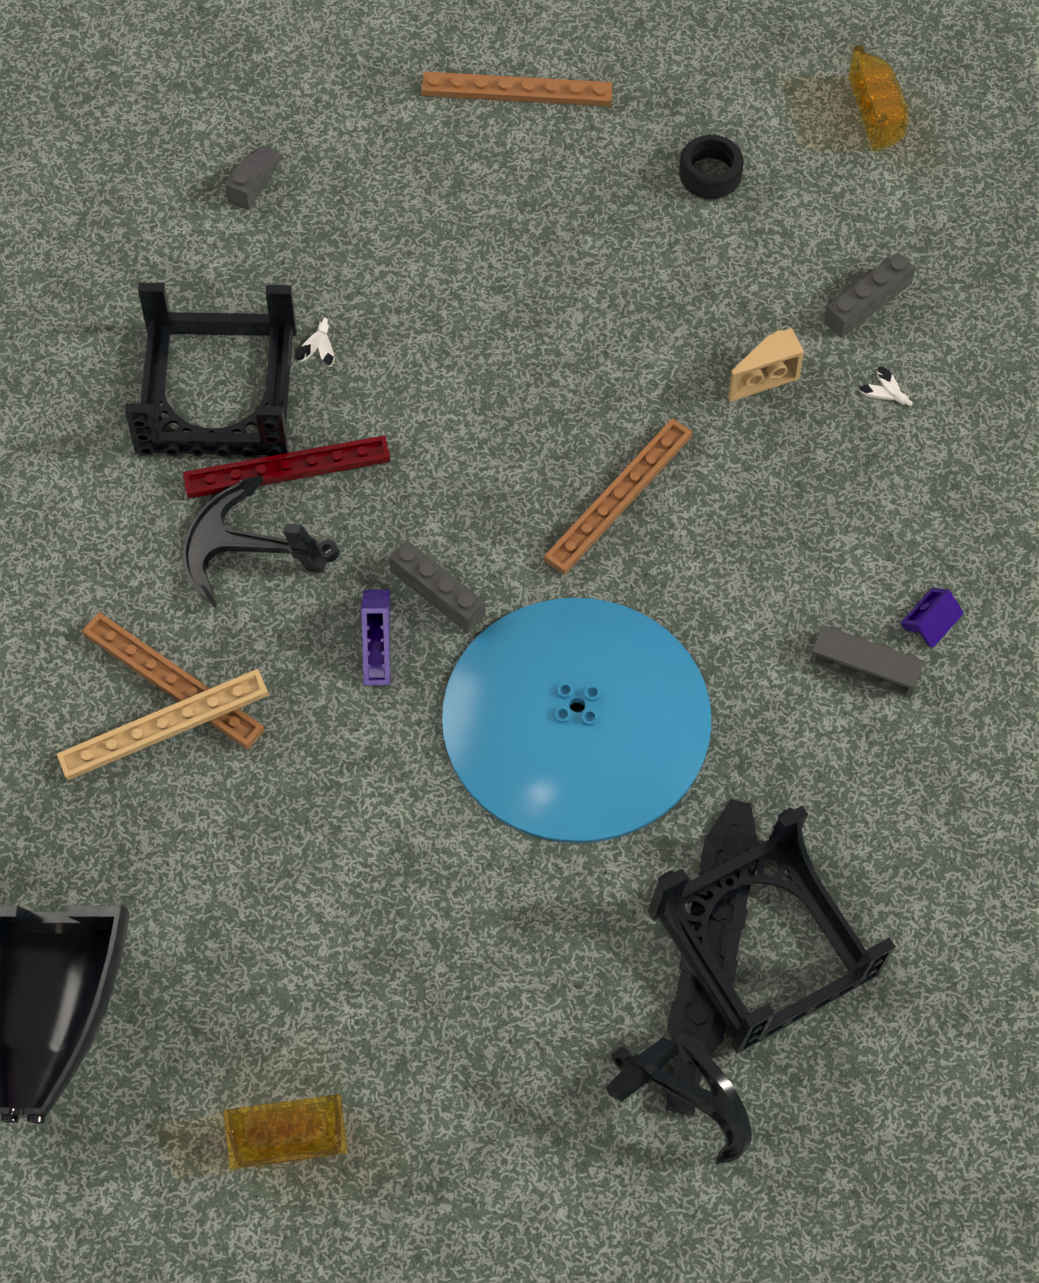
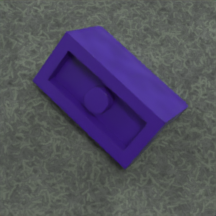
(933, 615)

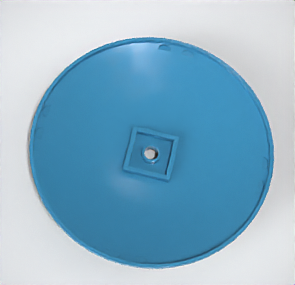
(568, 770)

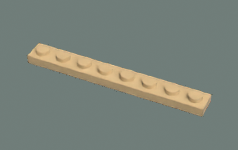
(162, 724)

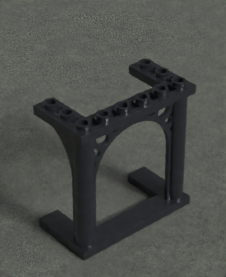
(270, 419)
(789, 852)

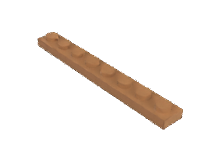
(517, 88)
(617, 496)
(166, 676)

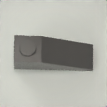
(251, 177)

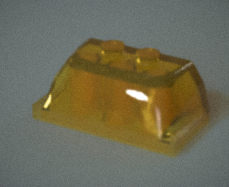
(878, 99)
(285, 1131)

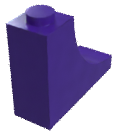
(376, 637)

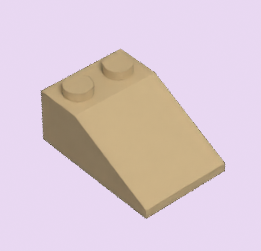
(769, 365)

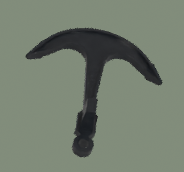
(210, 537)
(719, 1103)

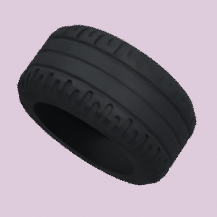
(711, 185)

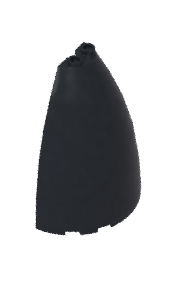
(52, 999)

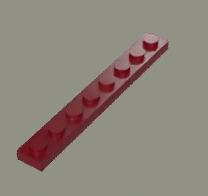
(288, 466)

